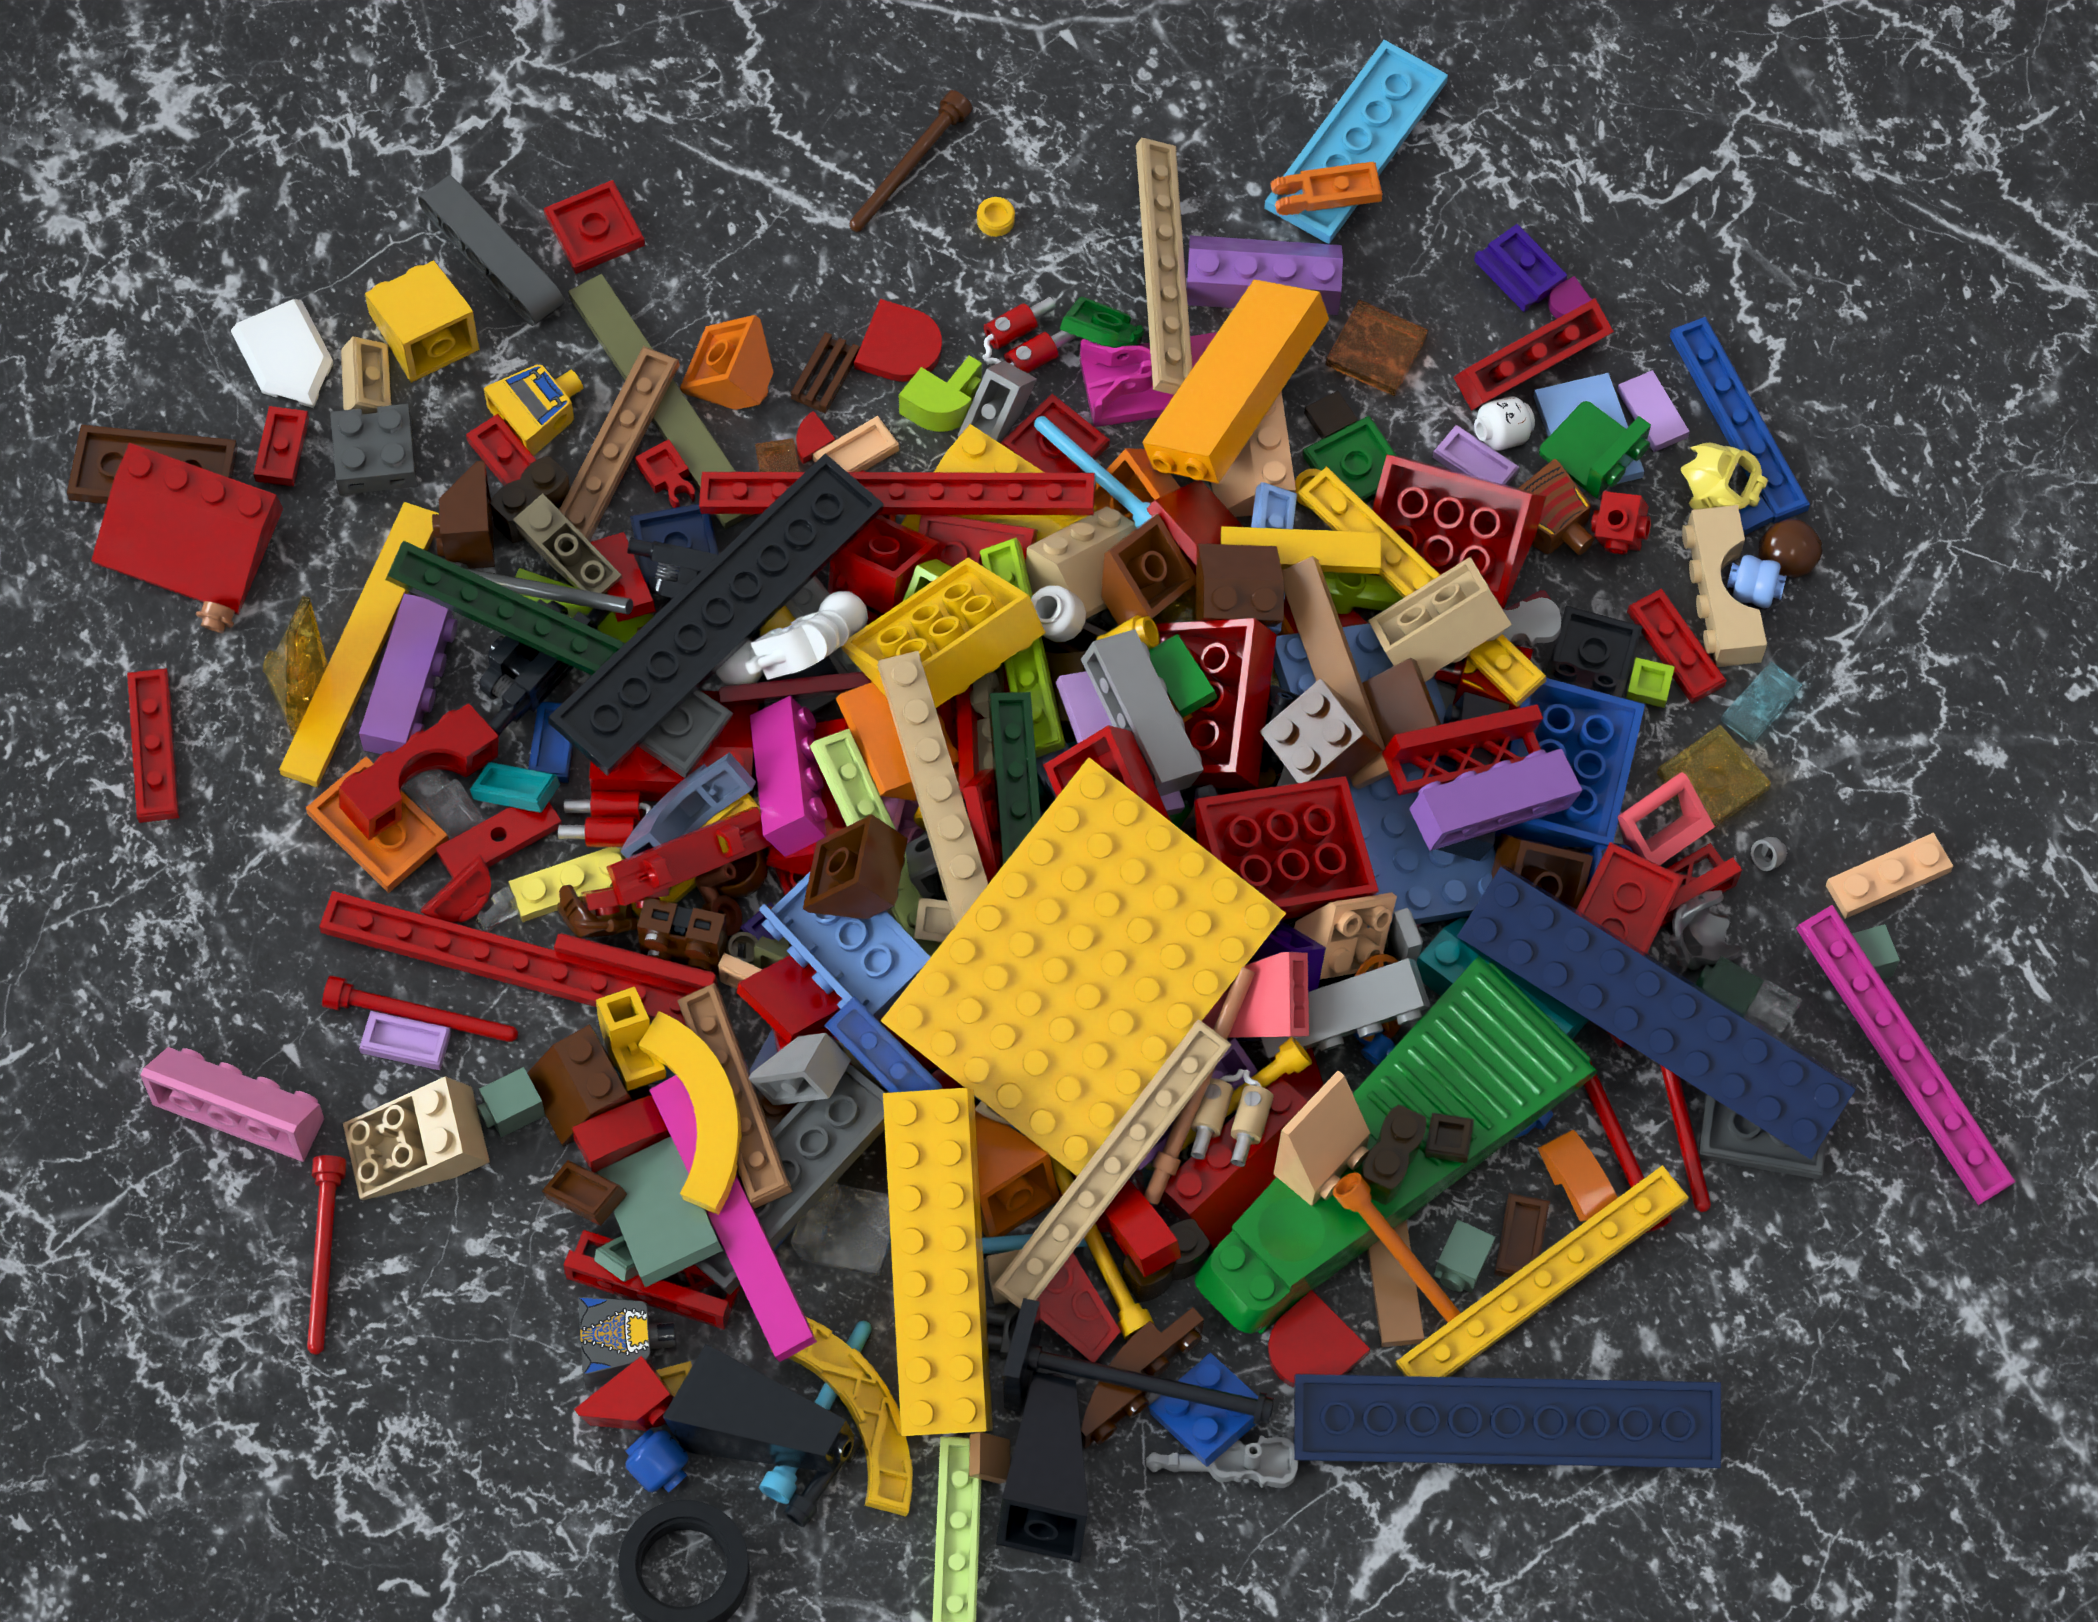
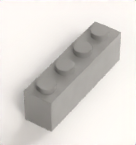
(1140, 703)
(1360, 1006)

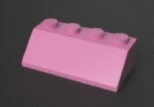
(233, 1102)

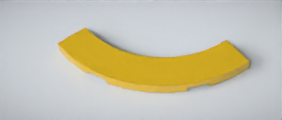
(714, 1108)
(873, 1412)

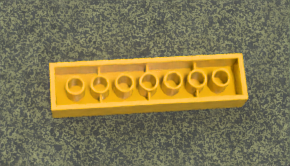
(937, 1262)

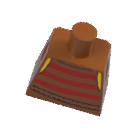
(1563, 512)

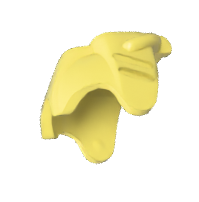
(1711, 472)

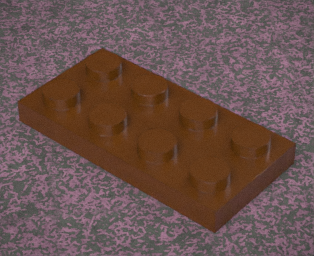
(103, 448)

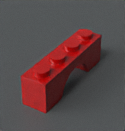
(457, 743)

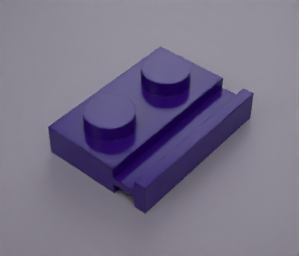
(1520, 267)

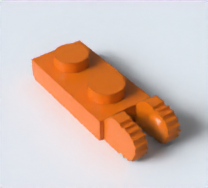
(1328, 188)

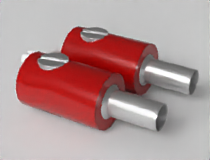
(1018, 323)
(611, 820)

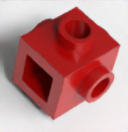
(1621, 522)

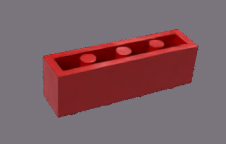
(1533, 354)

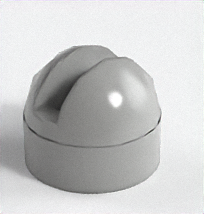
(1763, 848)

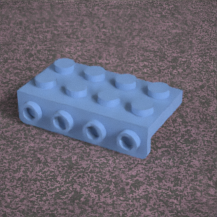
(851, 955)

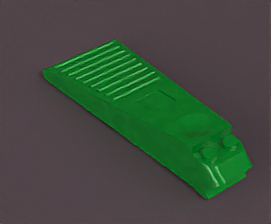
(1471, 1056)

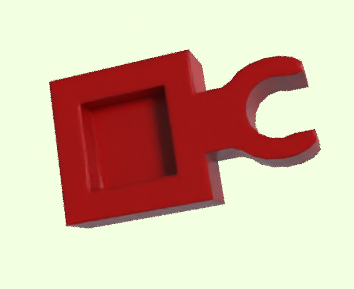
(665, 470)

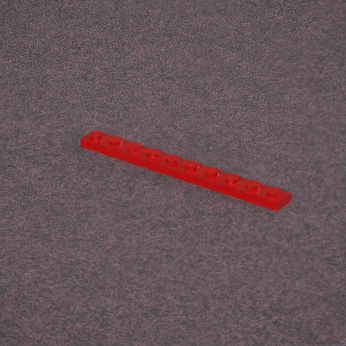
(917, 492)
(493, 955)

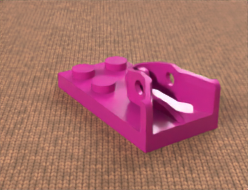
(1121, 381)

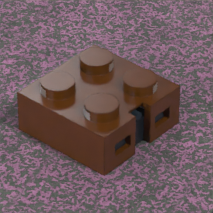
(682, 934)

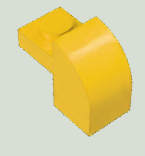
(623, 1025)

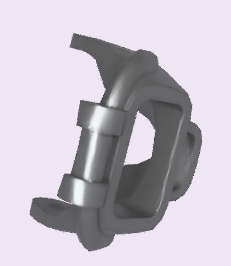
(1702, 932)

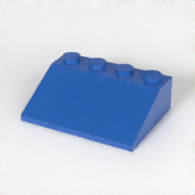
(1599, 743)

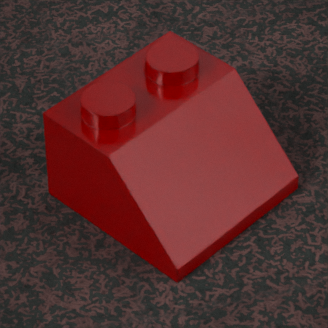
(882, 562)

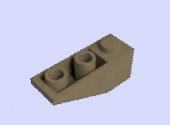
(565, 547)

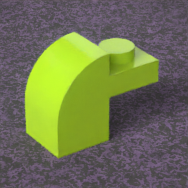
(940, 404)

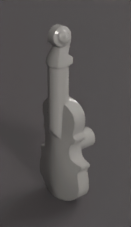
(1533, 622)
(1267, 1462)

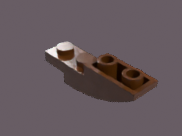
(1143, 1353)

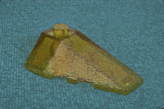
(296, 665)

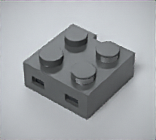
(373, 449)

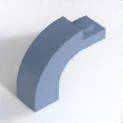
(690, 804)

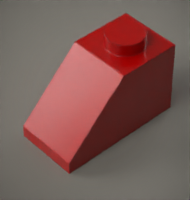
(629, 1400)

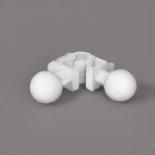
(798, 645)

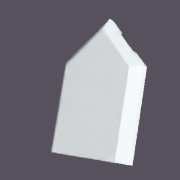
(285, 352)

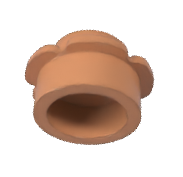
(215, 617)

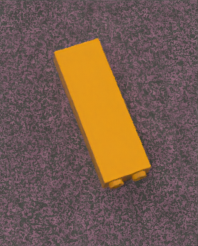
(1235, 381)

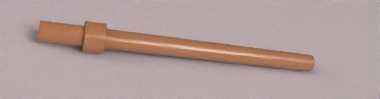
(1167, 1160)

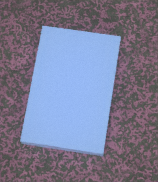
(1560, 400)

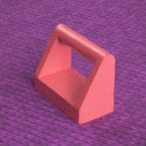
(1678, 834)

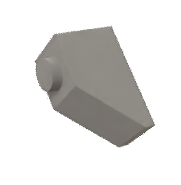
(999, 400)
(802, 1070)

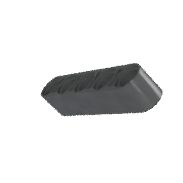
(491, 250)

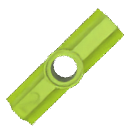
(1360, 590)

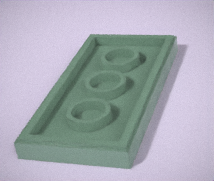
(654, 1219)

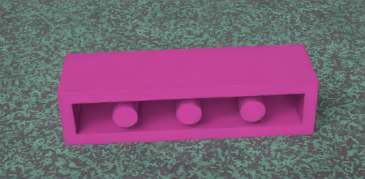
(788, 776)

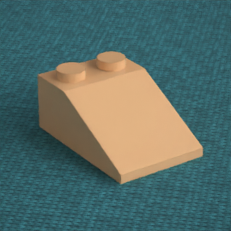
(1322, 1142)

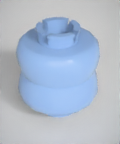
(1756, 581)

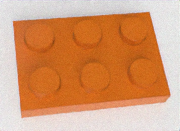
(391, 854)

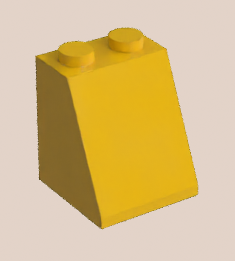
(423, 320)

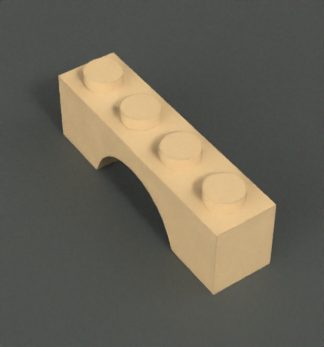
(1733, 629)

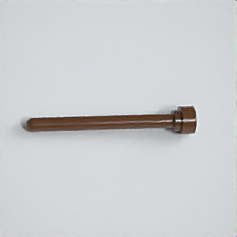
(952, 109)

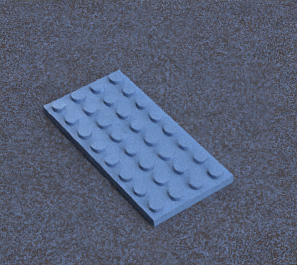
(1425, 881)

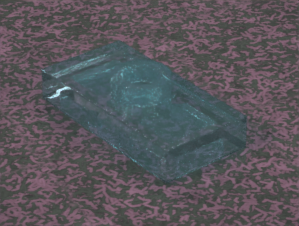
(1761, 702)

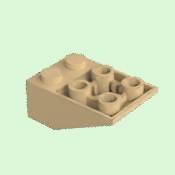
(416, 1139)

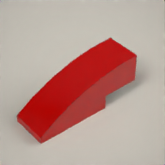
(620, 1133)
(1140, 1230)

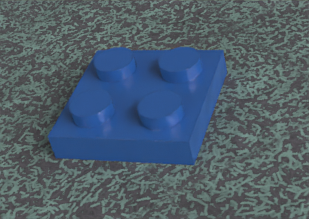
(1204, 1428)

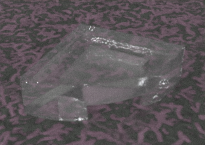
(501, 911)

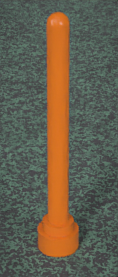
(1355, 1195)

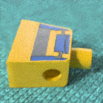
(534, 404)

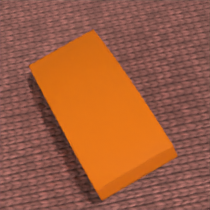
(1579, 1172)

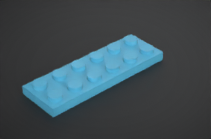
(1365, 127)

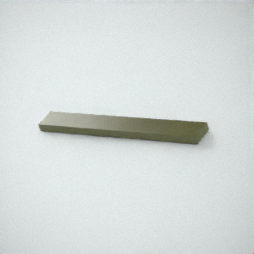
(675, 415)

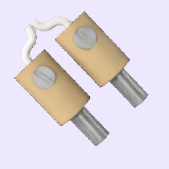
(1249, 1118)

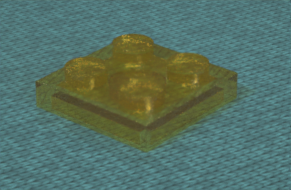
(1719, 773)

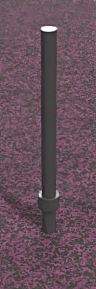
(558, 593)

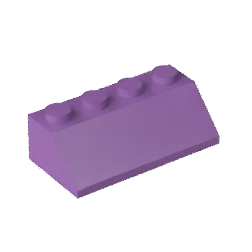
(1225, 267)

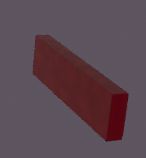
(796, 688)

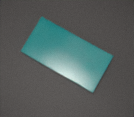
(515, 787)

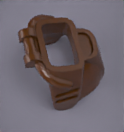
(586, 923)

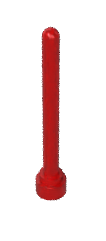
(342, 994)
(1617, 1137)
(1686, 1140)
(328, 1172)

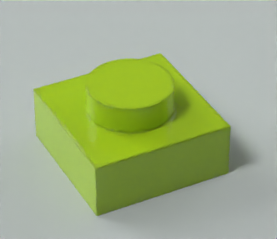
(1650, 682)

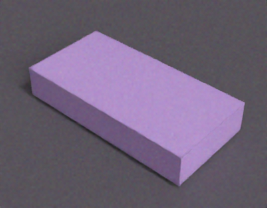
(1648, 399)
(1472, 457)
(405, 1040)

